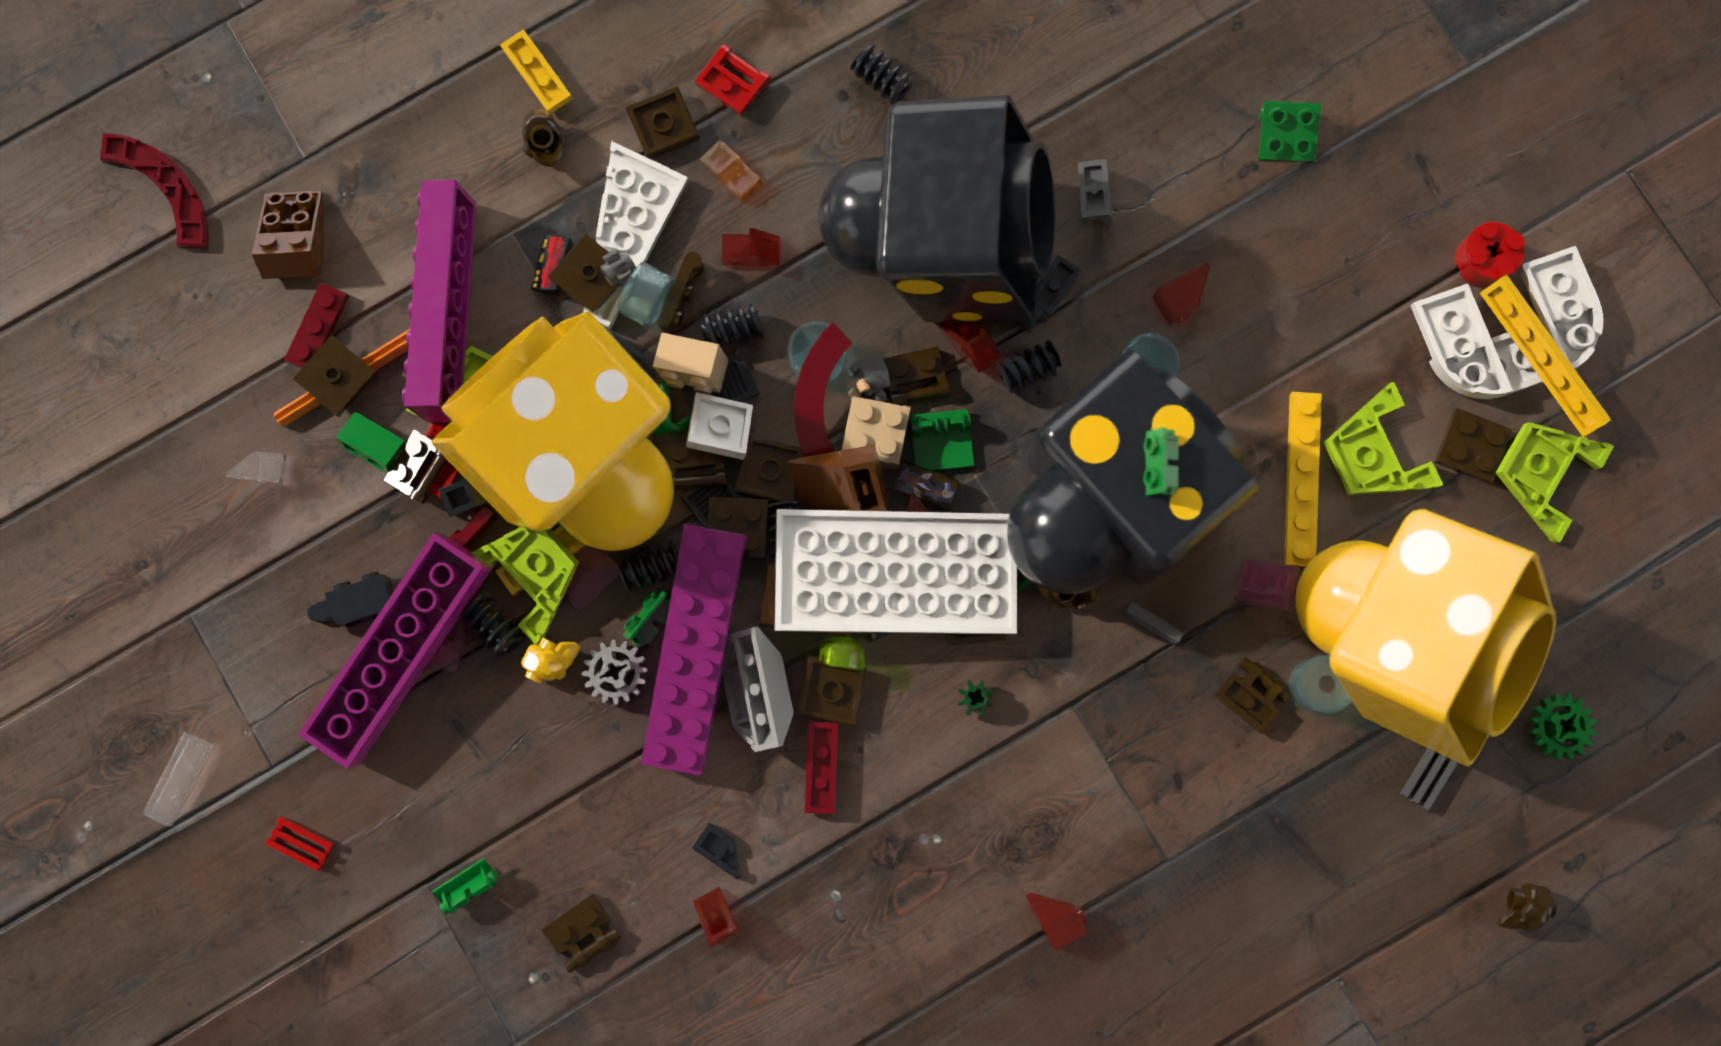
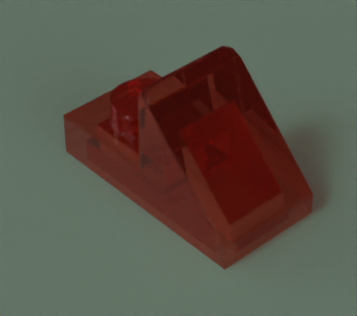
(751, 248)

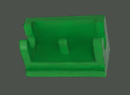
(370, 442)

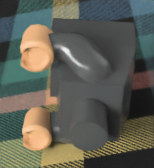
(871, 377)

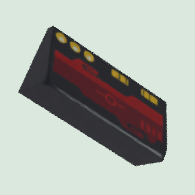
(552, 253)

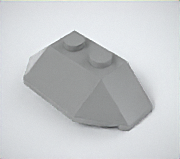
(757, 690)

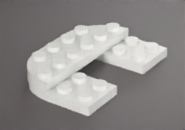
(1495, 366)

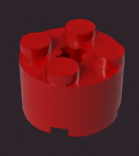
(1489, 254)

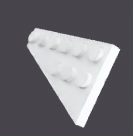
(634, 211)

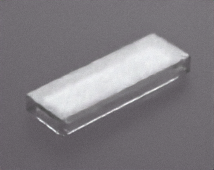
(177, 778)

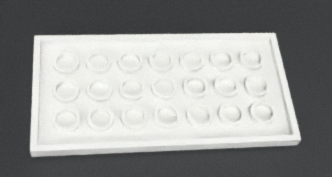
(894, 572)

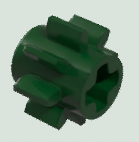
(983, 695)

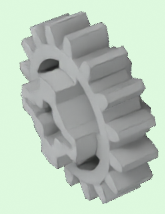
(609, 660)

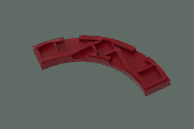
(171, 180)
(812, 387)

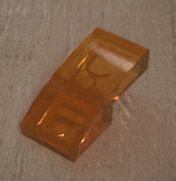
(731, 171)

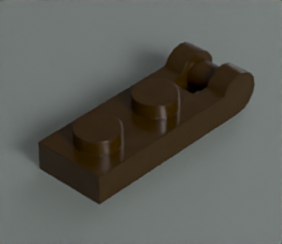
(681, 291)

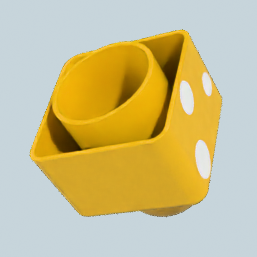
(562, 435)
(1432, 631)

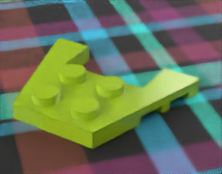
(1366, 456)
(1537, 466)
(540, 567)

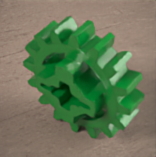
(1575, 723)

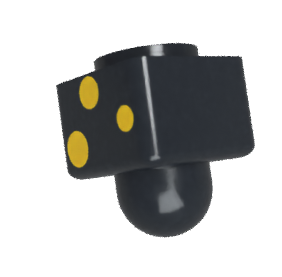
(950, 210)
(1090, 499)

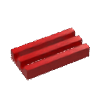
(278, 833)

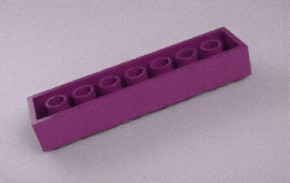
(439, 298)
(694, 649)
(395, 651)

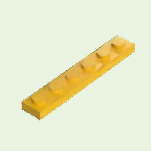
(1545, 356)
(1302, 478)

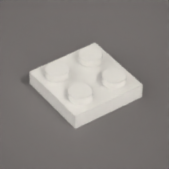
(719, 426)

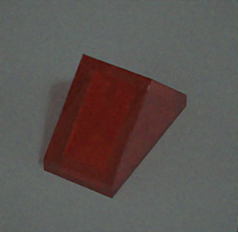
(716, 916)

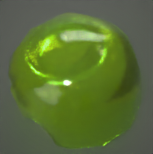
(843, 652)

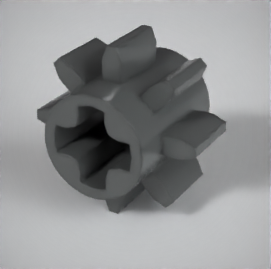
(617, 267)

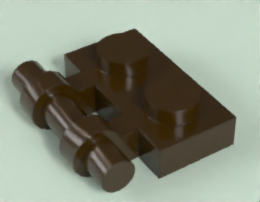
(1248, 702)
(575, 925)

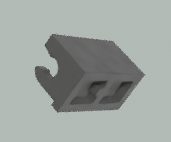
(1095, 191)

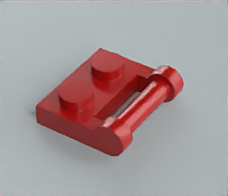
(728, 87)

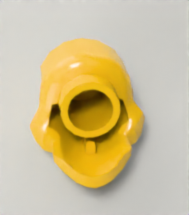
(549, 659)

